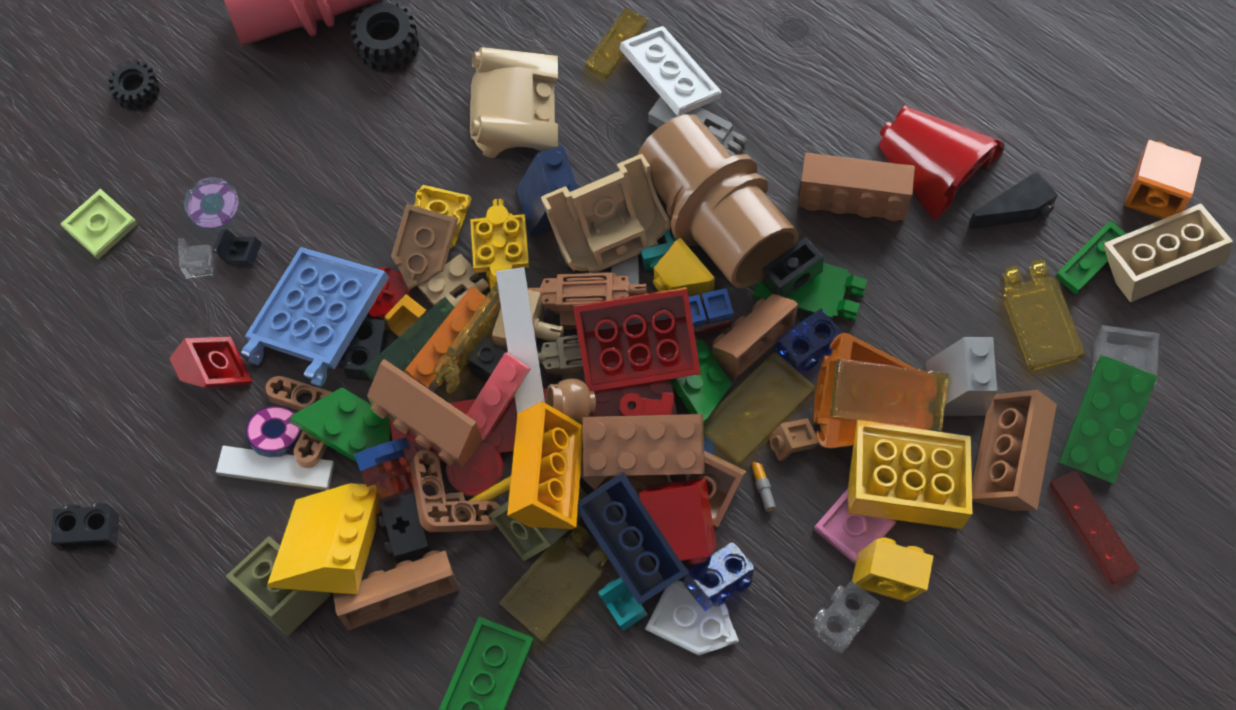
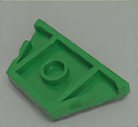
(702, 391)
(343, 423)

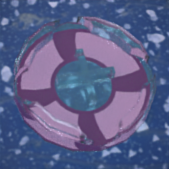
(211, 203)

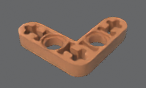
(297, 388)
(438, 504)

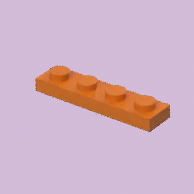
(425, 361)

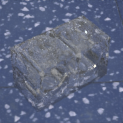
(850, 620)

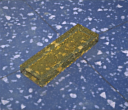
(608, 52)

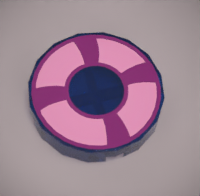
(271, 432)

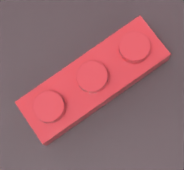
(498, 393)

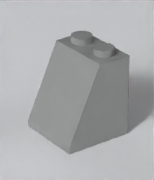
(970, 375)

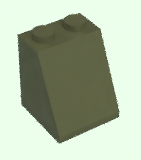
(524, 539)

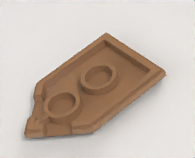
(422, 244)

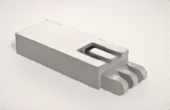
(719, 127)

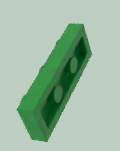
(1088, 260)

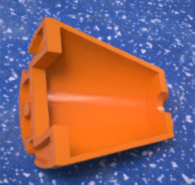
(841, 431)

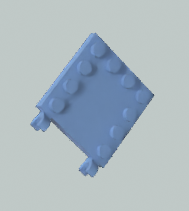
(315, 311)

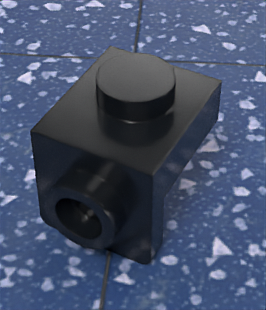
(236, 249)

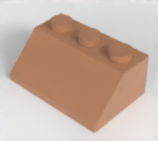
(754, 334)

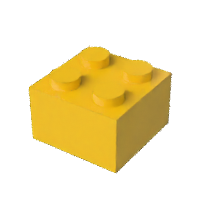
(893, 569)

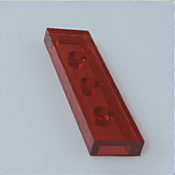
(1094, 526)

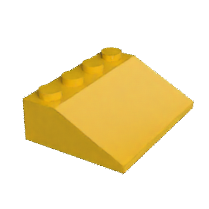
(910, 475)
(328, 540)

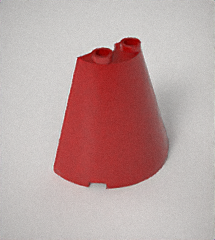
(940, 151)

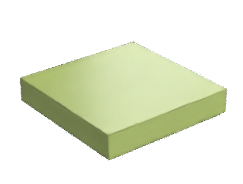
(99, 224)

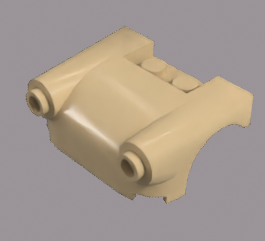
(513, 100)
(607, 217)

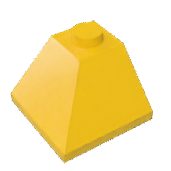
(682, 269)

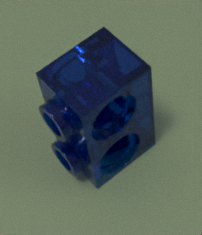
(804, 337)
(715, 572)

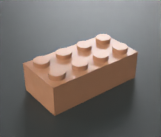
(856, 186)
(643, 445)

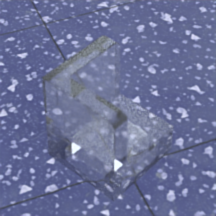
(195, 260)

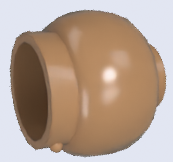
(572, 399)

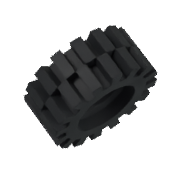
(130, 73)

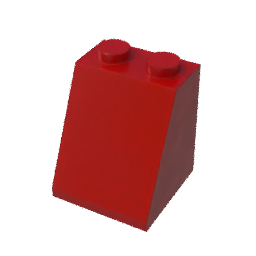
(683, 517)

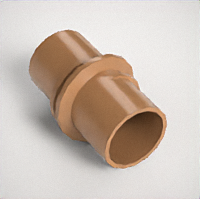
(716, 200)

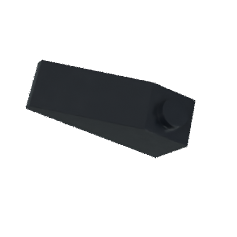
(1018, 204)

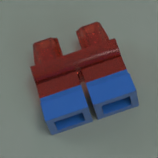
(712, 312)
(386, 467)

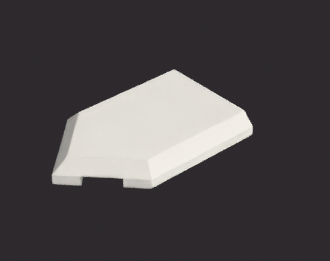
(686, 623)

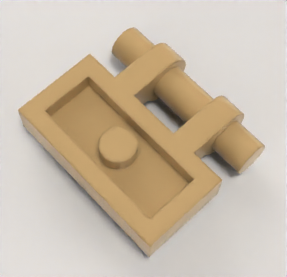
(455, 276)

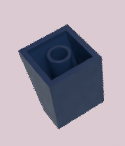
(546, 174)

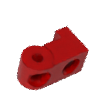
(634, 405)

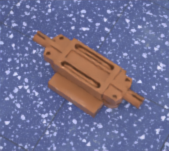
(569, 290)

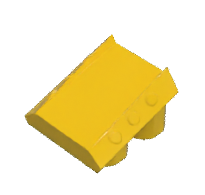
(444, 202)

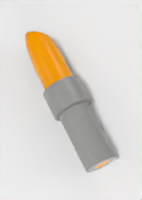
(763, 487)

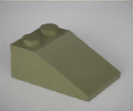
(281, 606)

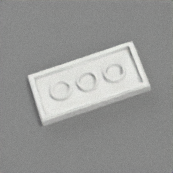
(670, 70)

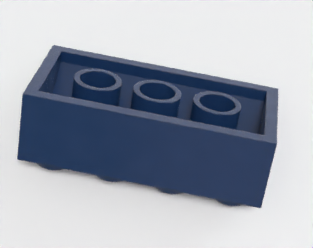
(631, 538)

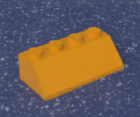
(546, 468)

